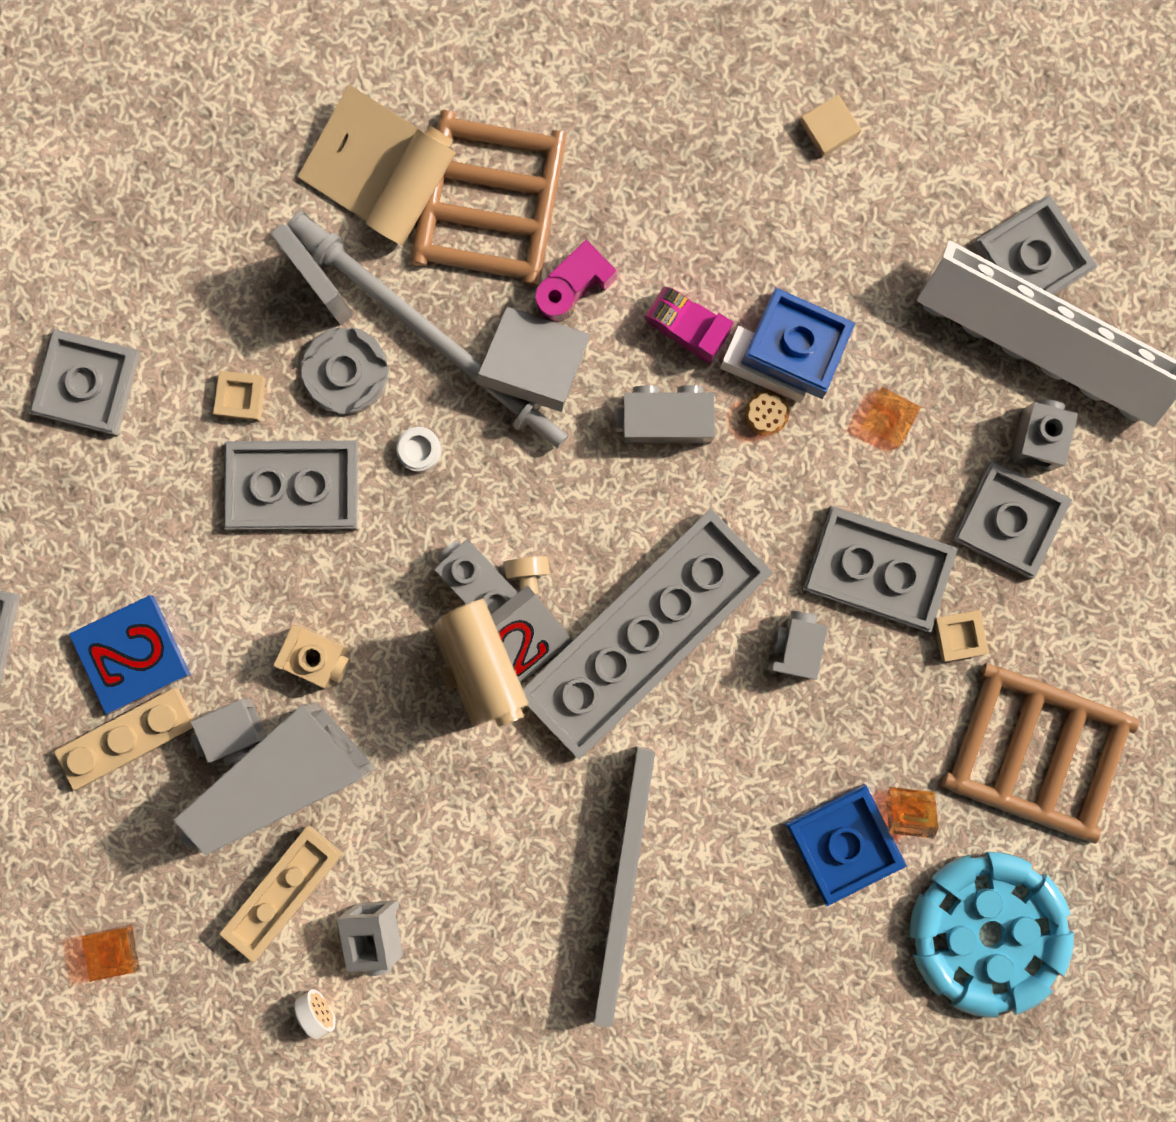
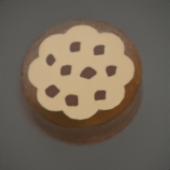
(766, 413)

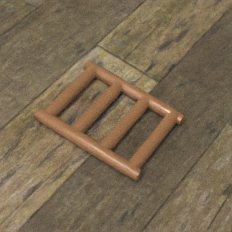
(535, 228)
(1078, 710)

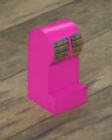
(571, 280)
(688, 323)

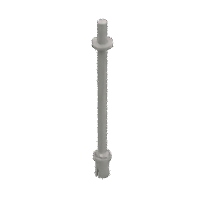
(329, 251)

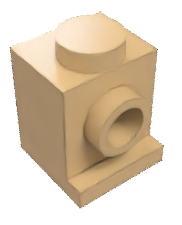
(296, 647)

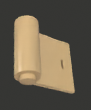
(377, 164)
(478, 665)

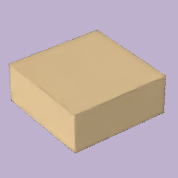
(830, 125)
(239, 395)
(961, 636)

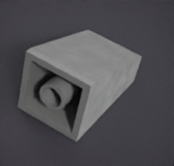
(280, 775)

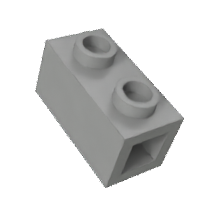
(666, 417)
(473, 576)

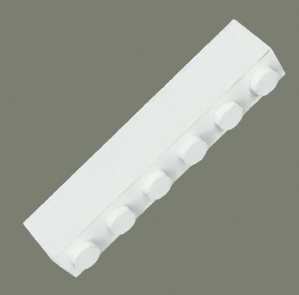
(1050, 334)

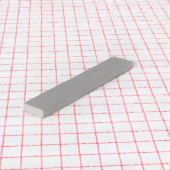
(624, 887)

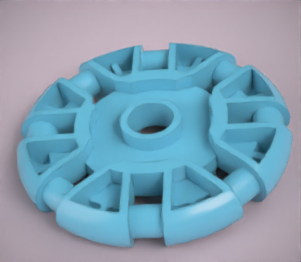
(1015, 949)

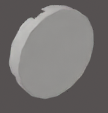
(356, 381)

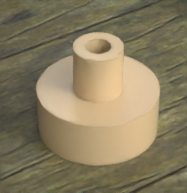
(527, 571)

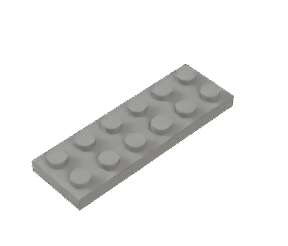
(645, 633)

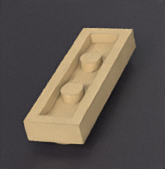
(125, 739)
(281, 894)

